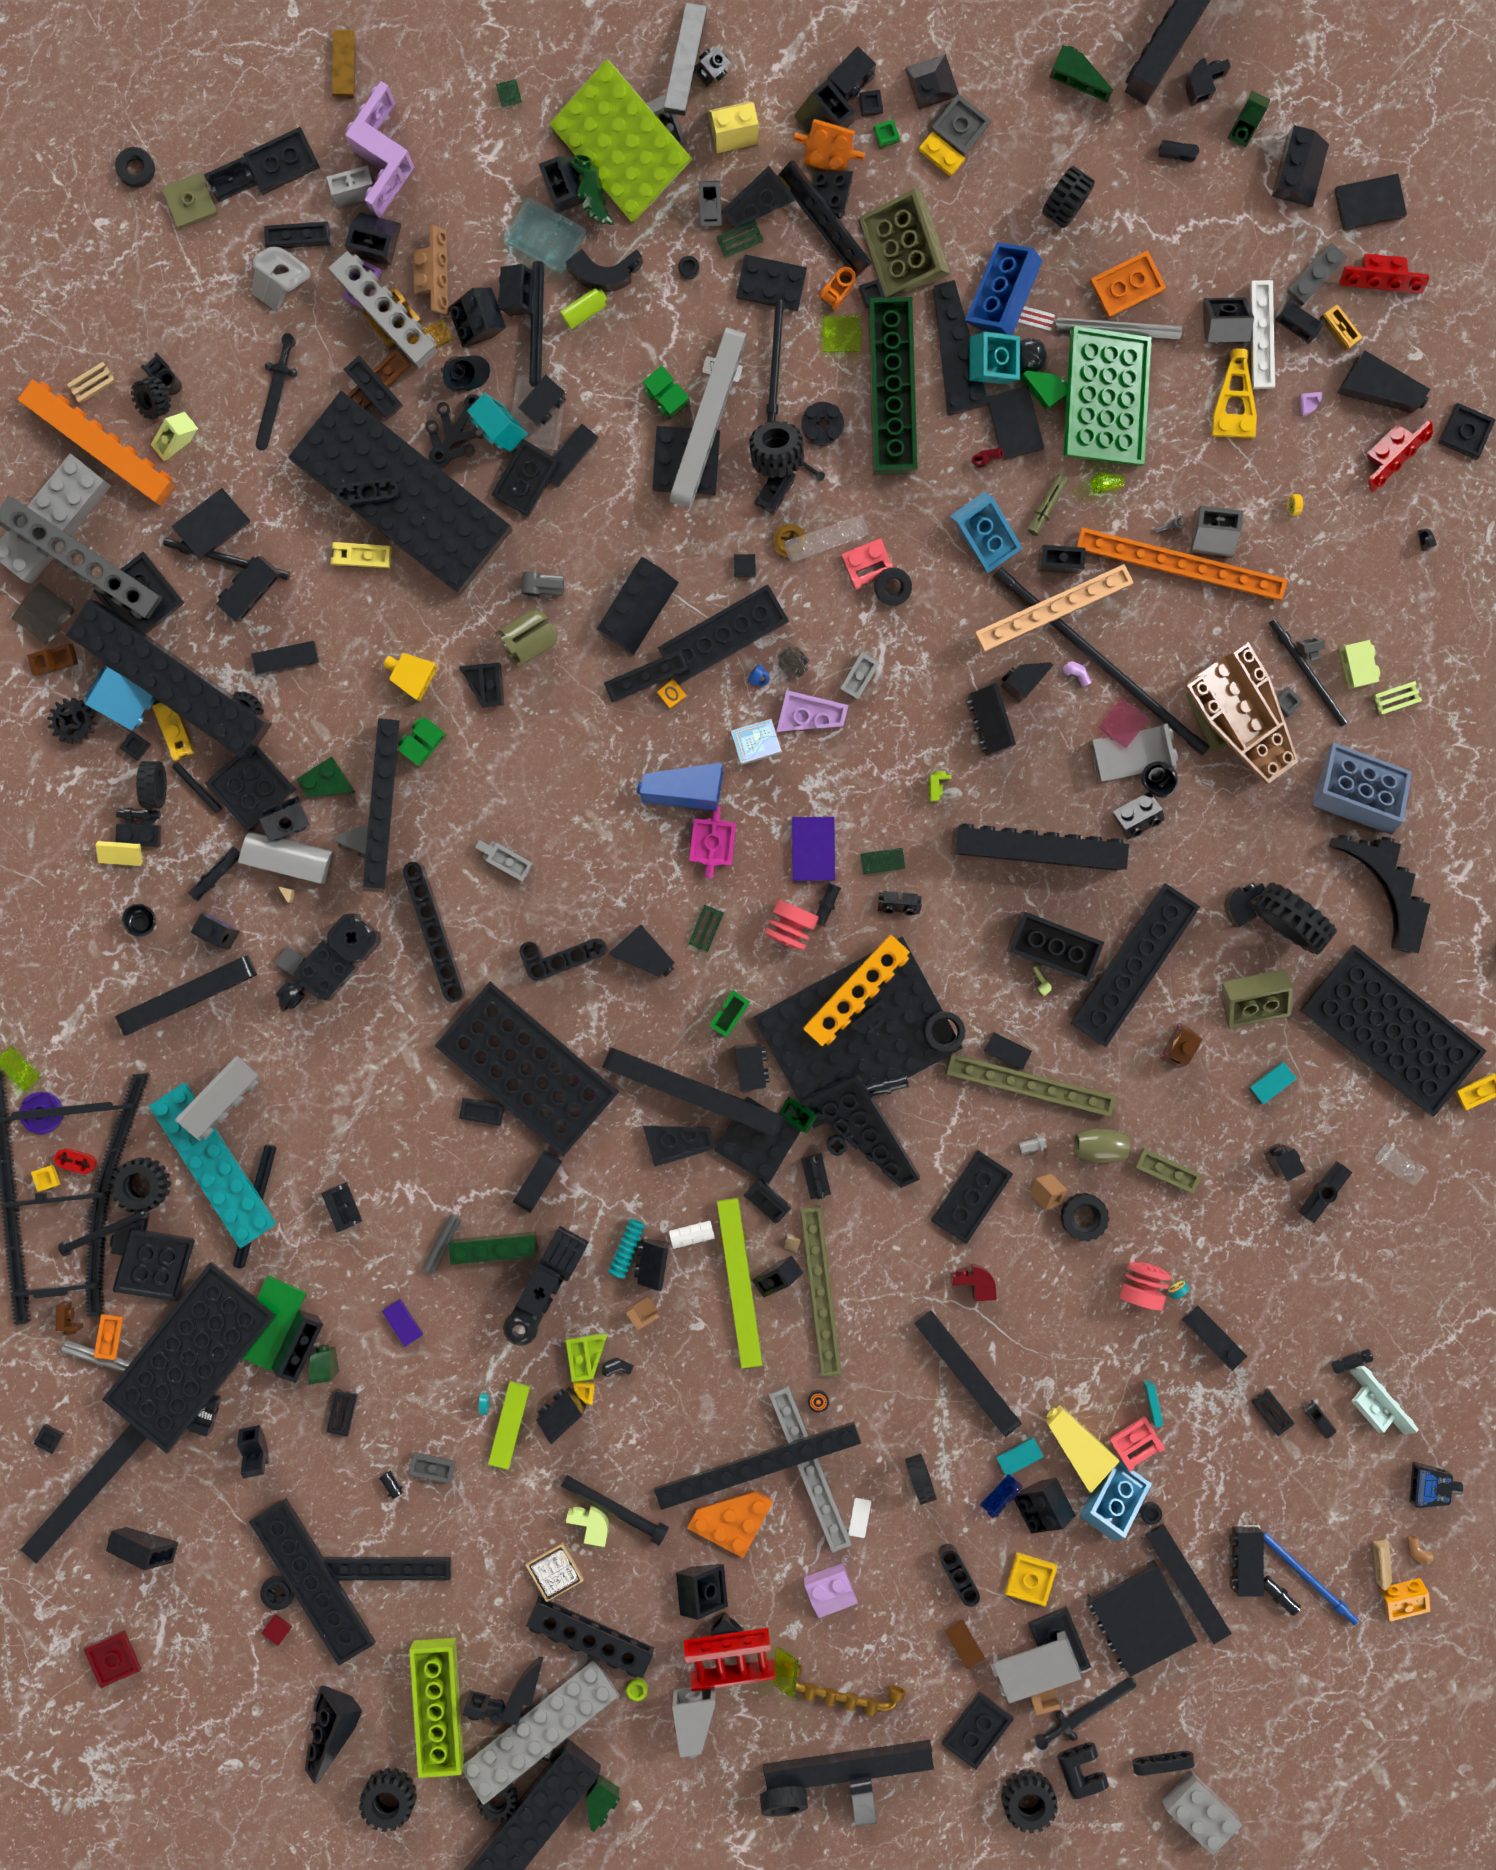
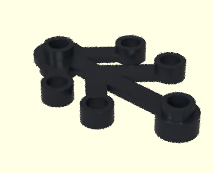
(452, 434)

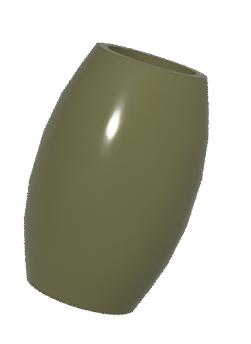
(1101, 1145)

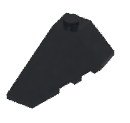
(334, 1723)

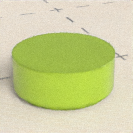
(636, 1689)

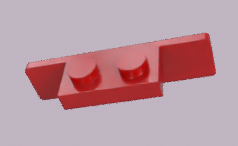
(1384, 273)
(1395, 450)

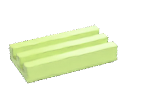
(1414, 692)

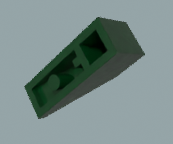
(1077, 72)

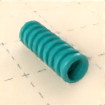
(626, 1248)

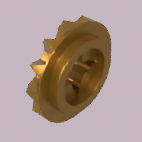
(784, 532)

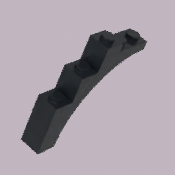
(1381, 859)

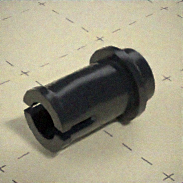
(391, 1485)

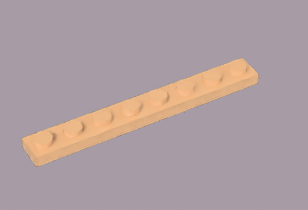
(1053, 608)

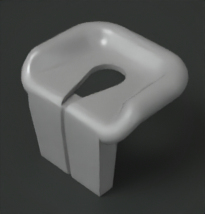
(272, 287)

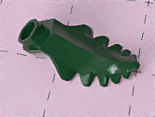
(591, 189)

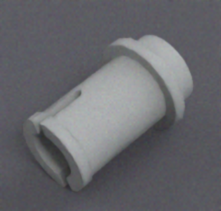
(1032, 1145)

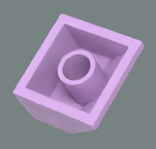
(830, 1590)

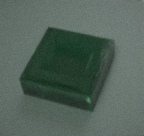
(508, 93)

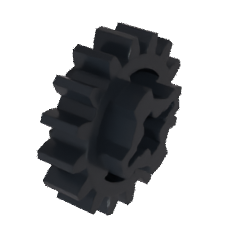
(67, 728)

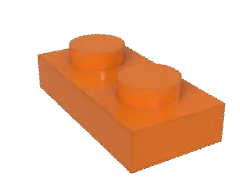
(108, 1337)

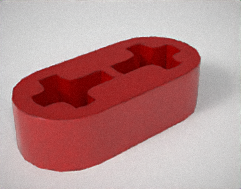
(74, 1165)

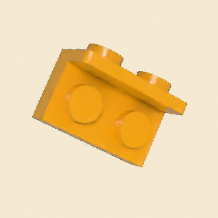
(1406, 1599)

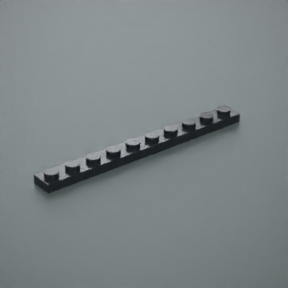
(758, 1465)

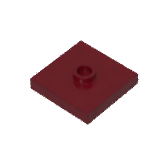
(112, 1659)

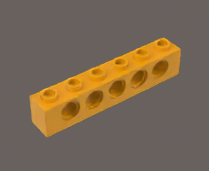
(844, 993)

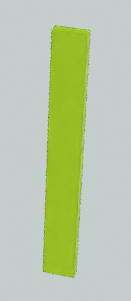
(739, 1283)

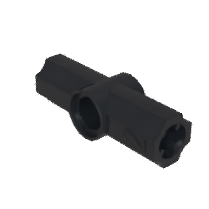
(1334, 1181)

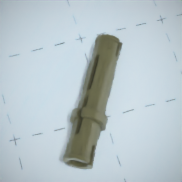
(1036, 525)

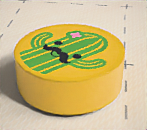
(1295, 505)

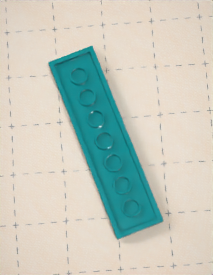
(215, 1171)

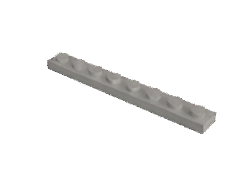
(811, 1472)

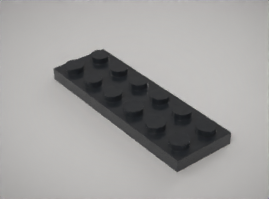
(727, 632)

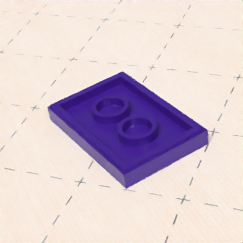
(813, 849)

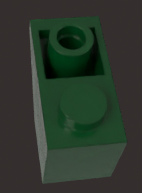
(1249, 118)
(599, 1800)

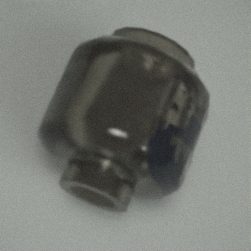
(793, 662)

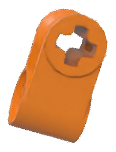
(835, 290)

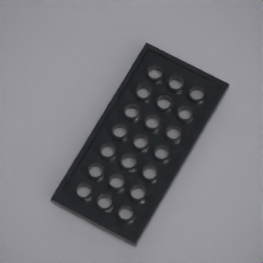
(498, 1086)

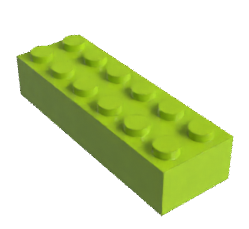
(436, 1707)

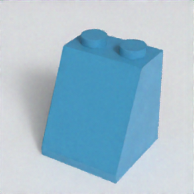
(118, 698)

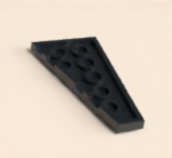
(861, 1123)

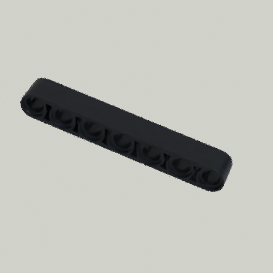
(426, 923)
(186, 995)
(968, 1373)

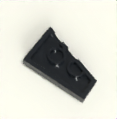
(758, 199)
(677, 1142)

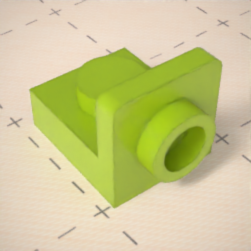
(935, 789)

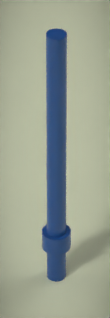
(1338, 1605)

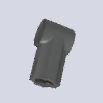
(535, 584)

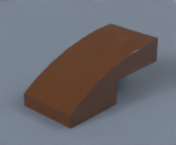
(52, 660)
(965, 1644)

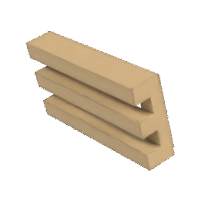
(86, 376)

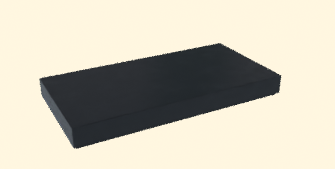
(971, 1196)

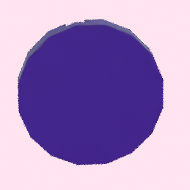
(40, 1101)

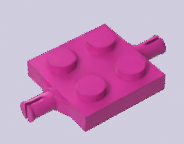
(712, 842)

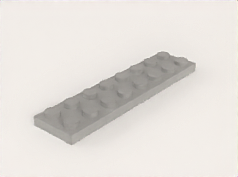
(539, 1731)

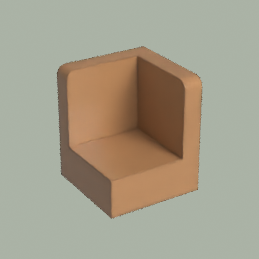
(1048, 1191)
(642, 1313)
(1045, 1702)

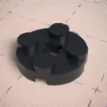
(825, 411)

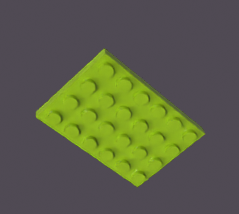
(622, 138)

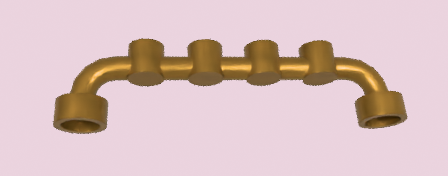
(851, 1700)

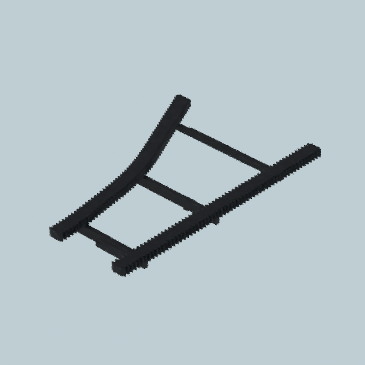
(100, 1197)

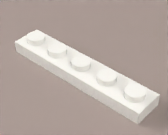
(1262, 335)

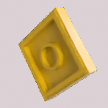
(1030, 1579)

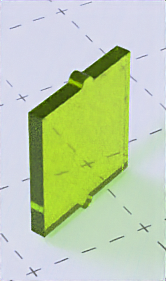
(841, 333)
(786, 1672)

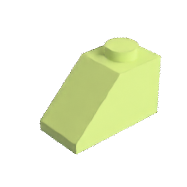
(173, 435)

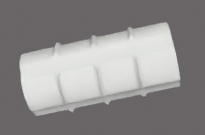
(691, 1234)

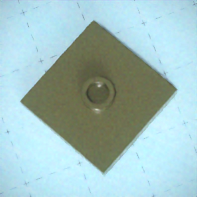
(189, 200)

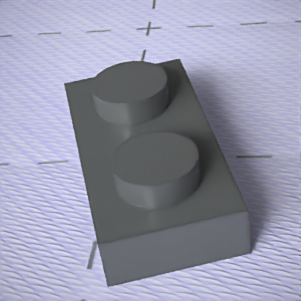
(432, 1467)

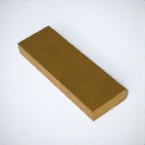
(343, 63)

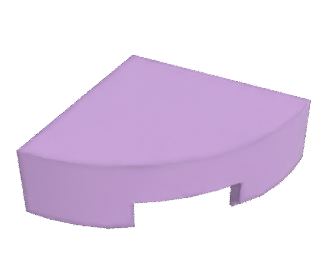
(1309, 402)

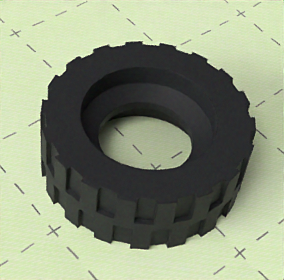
(151, 784)
(1084, 1233)
(920, 1479)
(783, 1801)

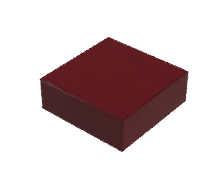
(276, 1630)

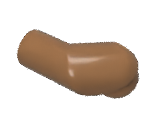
(1417, 1553)

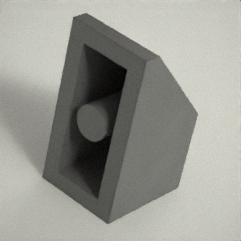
(669, 120)

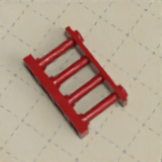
(729, 1645)

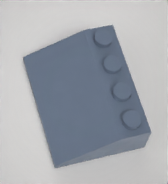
(1363, 789)

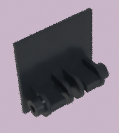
(834, 188)

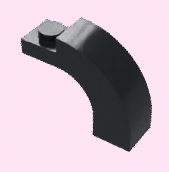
(601, 277)

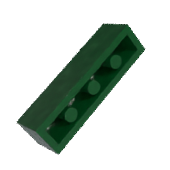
(493, 1248)

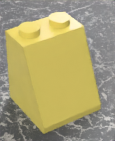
(734, 126)

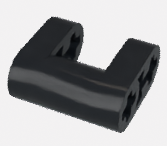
(1076, 1782)

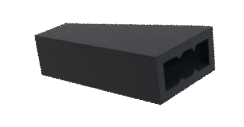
(1383, 384)

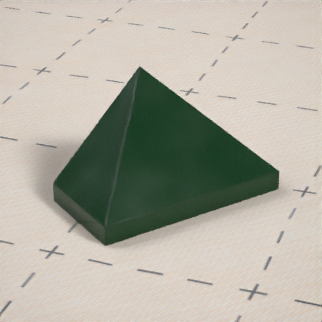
(798, 1115)

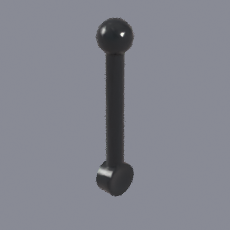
(820, 475)

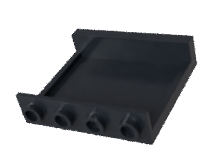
(1142, 1620)

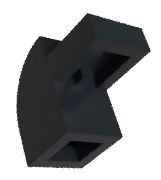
(1200, 81)
(1238, 906)
(253, 1450)

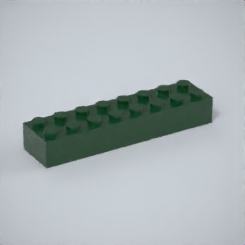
(892, 386)

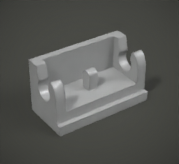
(350, 186)

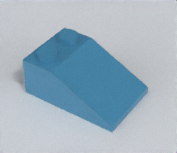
(986, 531)
(1116, 1502)

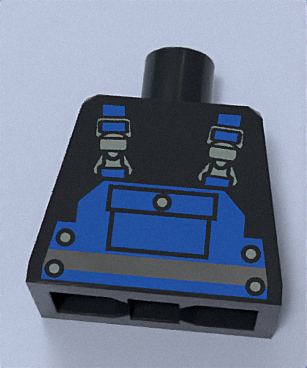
(214, 930)
(1432, 1486)

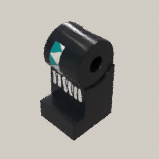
(205, 1421)

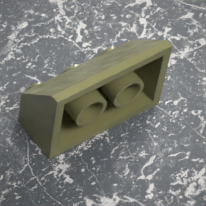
(1257, 998)

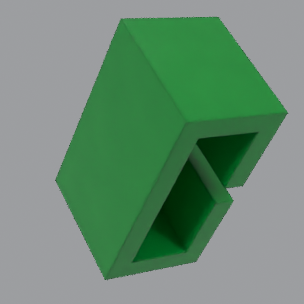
(668, 396)
(421, 741)
(734, 1008)

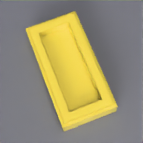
(119, 853)

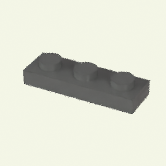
(1316, 274)

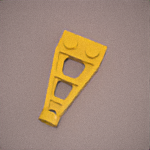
(1233, 424)

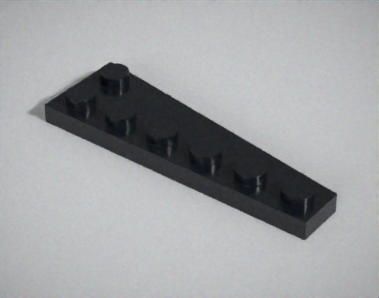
(955, 352)

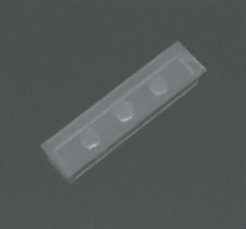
(826, 538)

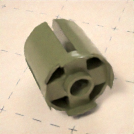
(527, 636)

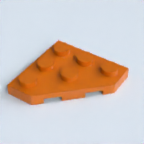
(732, 1521)

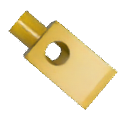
(411, 674)

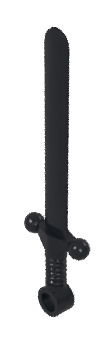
(276, 387)
(1066, 1725)

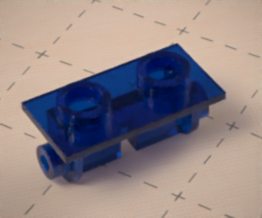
(1001, 1495)

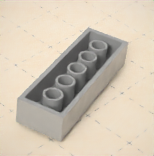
(62, 501)

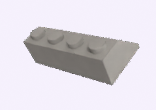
(218, 1098)

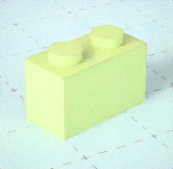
(1359, 664)

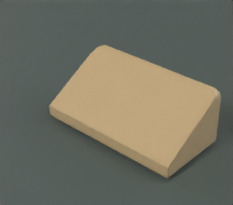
(1382, 1563)

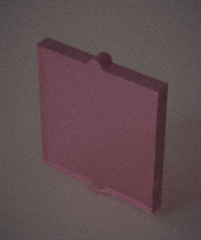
(1123, 723)

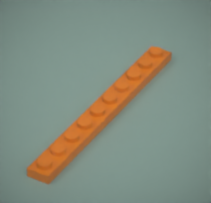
(1182, 564)

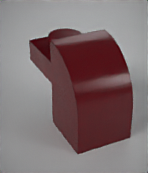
(981, 1280)

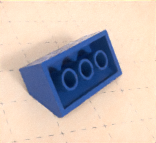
(1004, 288)

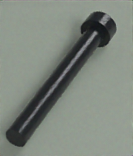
(656, 1532)

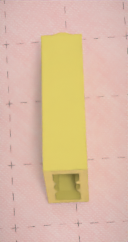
(1087, 1454)

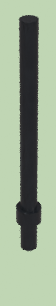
(772, 407)
(183, 548)
(1285, 639)

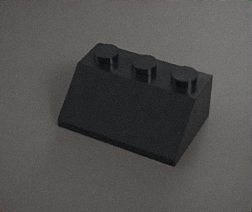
(1300, 166)
(991, 720)

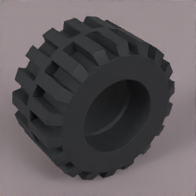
(1068, 197)
(776, 449)
(123, 1185)
(379, 1814)
(1034, 1817)

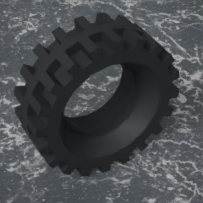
(1294, 918)

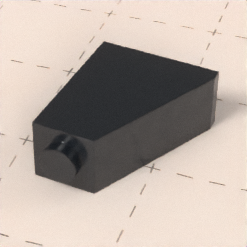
(644, 953)
(141, 1548)

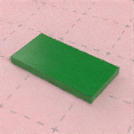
(285, 1302)

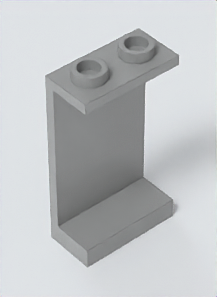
(1115, 761)
(1037, 1669)

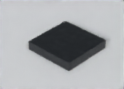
(1466, 431)

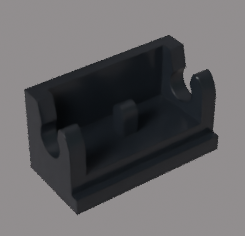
(230, 179)
(1299, 321)
(774, 492)
(767, 1200)
(341, 1207)

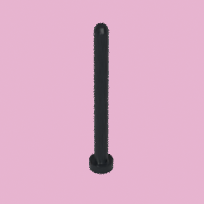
(66, 1247)

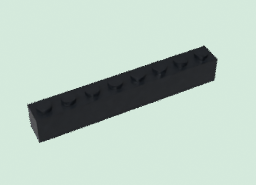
(381, 805)

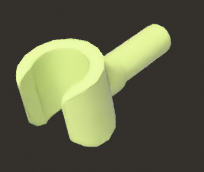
(1045, 987)

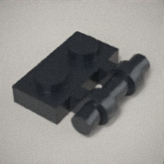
(145, 834)
(481, 1705)

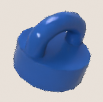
(756, 674)

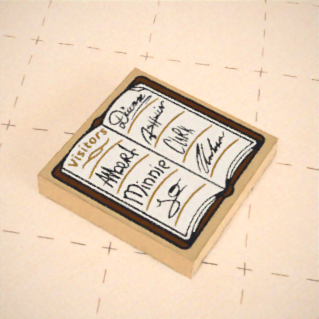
(554, 1572)

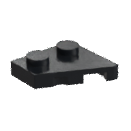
(486, 683)

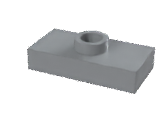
(859, 676)

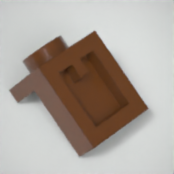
(64, 1316)

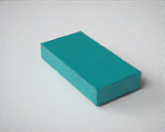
(1272, 1083)
(1153, 1403)
(1019, 1456)

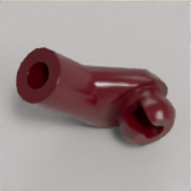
(986, 456)

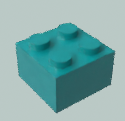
(994, 358)
(497, 423)

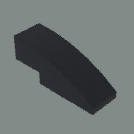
(522, 1693)

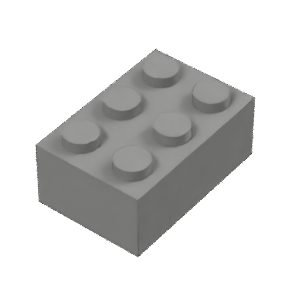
(1201, 1812)

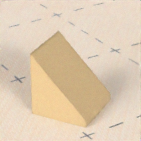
(287, 893)
(792, 1243)

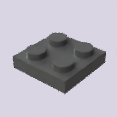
(961, 125)

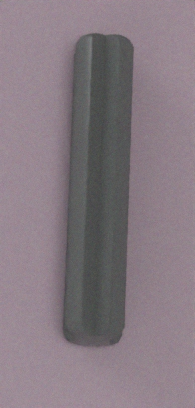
(441, 1244)

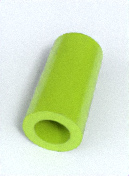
(584, 308)

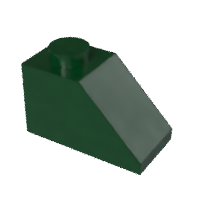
(323, 1364)

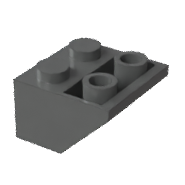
(1216, 531)

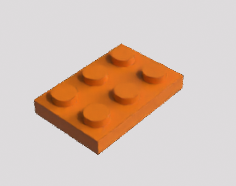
(1127, 284)

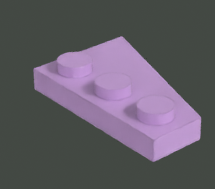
(810, 712)

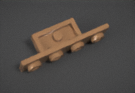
(431, 270)

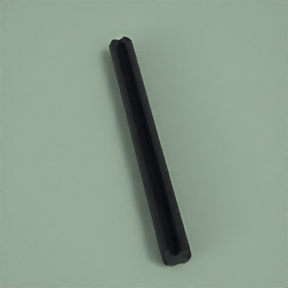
(536, 324)
(260, 1186)

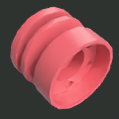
(791, 925)
(1145, 1285)

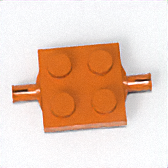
(828, 146)

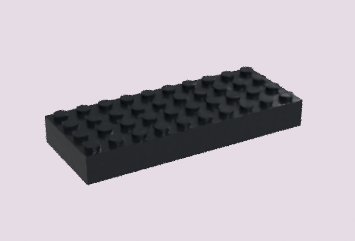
(432, 515)

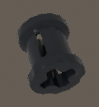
(831, 1140)

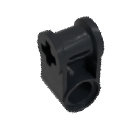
(161, 370)

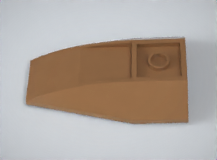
(1245, 712)

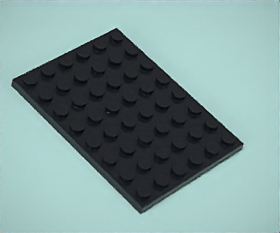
(885, 1053)

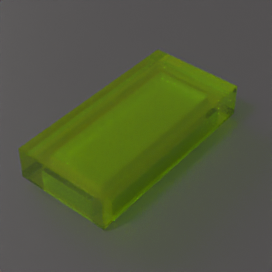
(18, 1069)

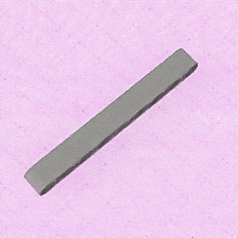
(708, 417)

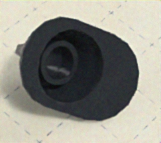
(465, 372)

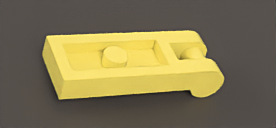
(361, 555)

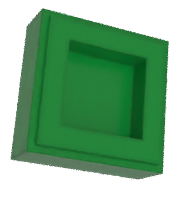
(886, 133)

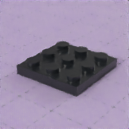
(668, 456)
(148, 574)
(250, 787)
(757, 1150)
(153, 1264)

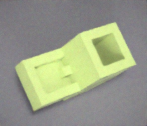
(595, 1521)

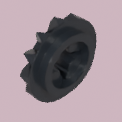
(268, 1595)

